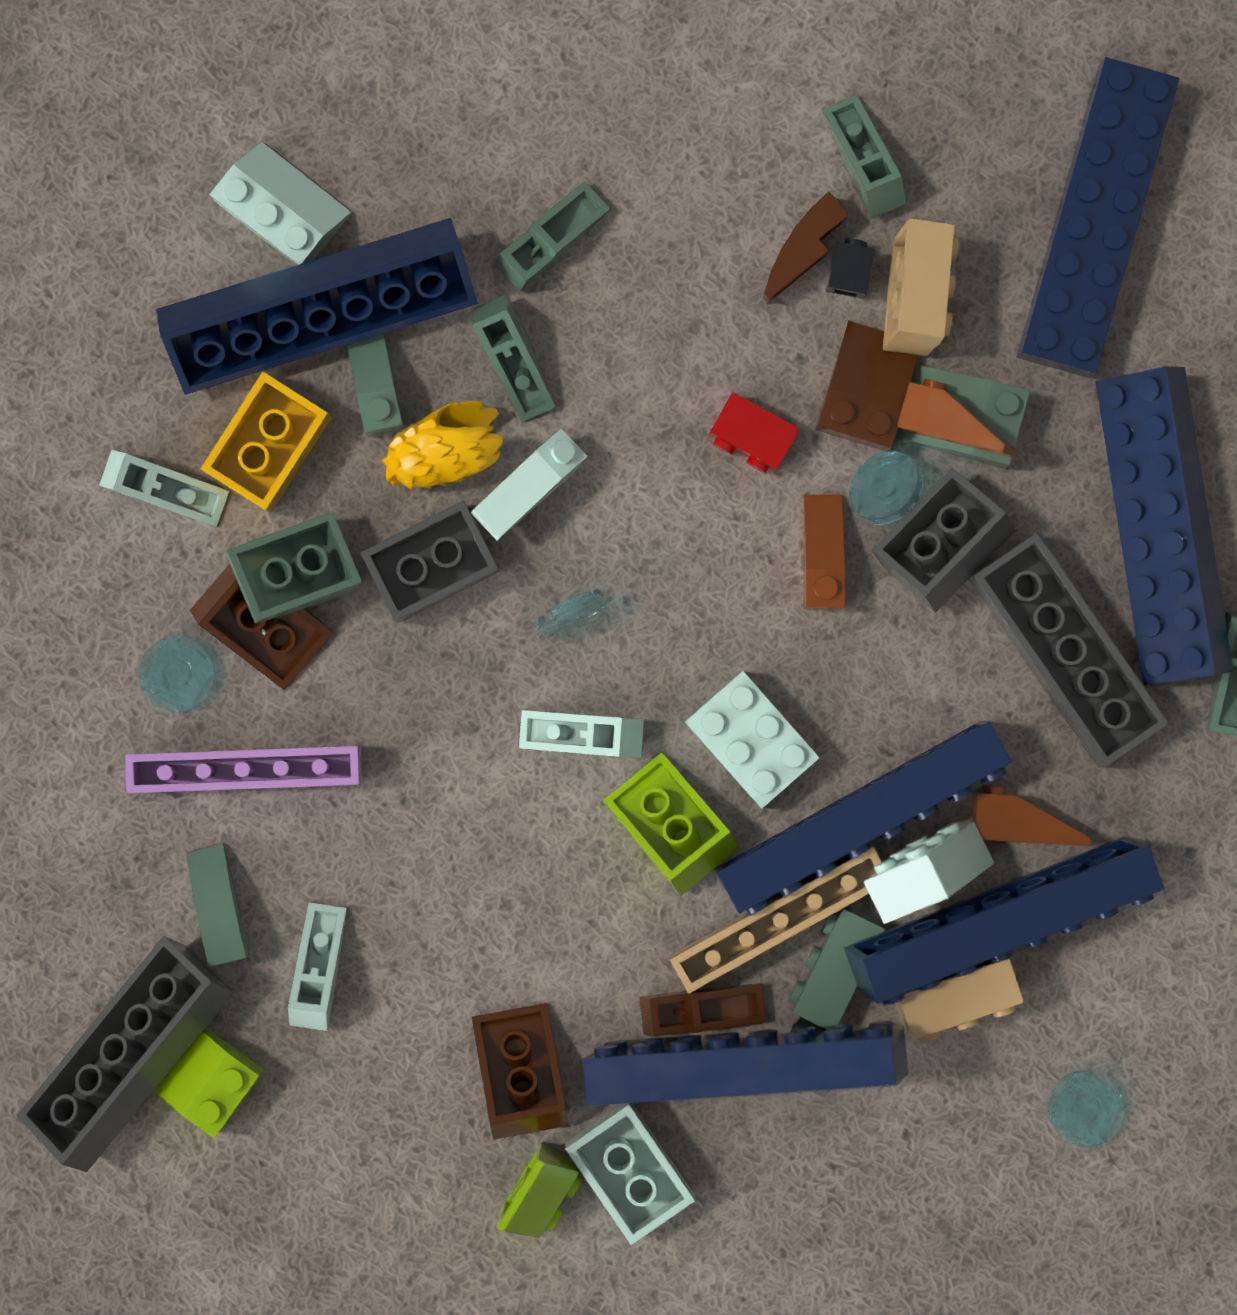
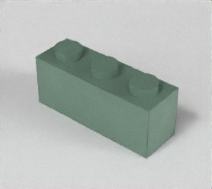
(830, 978)

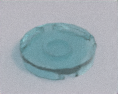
(886, 487)
(571, 613)
(177, 674)
(1086, 1108)

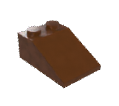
(866, 389)
(273, 646)
(520, 1071)

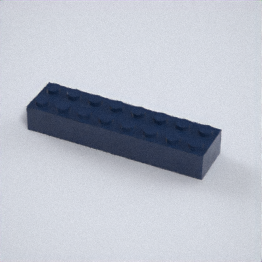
(1097, 217)
(316, 306)
(1164, 525)
(862, 816)
(1004, 920)
(746, 1065)

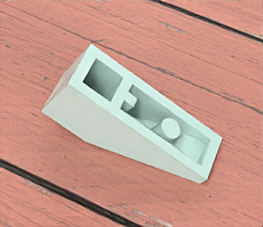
(529, 484)
(163, 488)
(581, 734)
(317, 967)

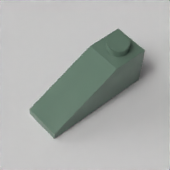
(865, 157)
(512, 357)
(375, 386)

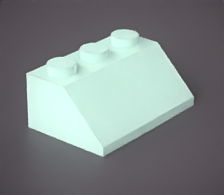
(280, 204)

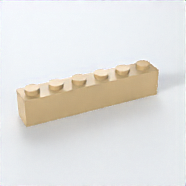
(780, 920)

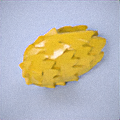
(444, 446)

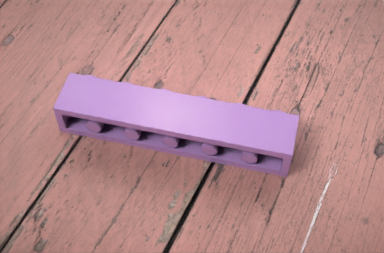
(244, 769)

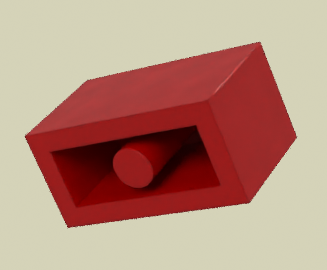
(753, 433)

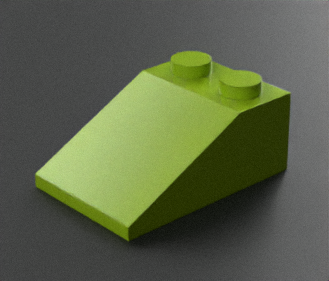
(671, 823)
(209, 1082)
(539, 1193)

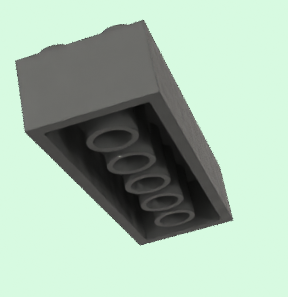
(1068, 650)
(124, 1054)

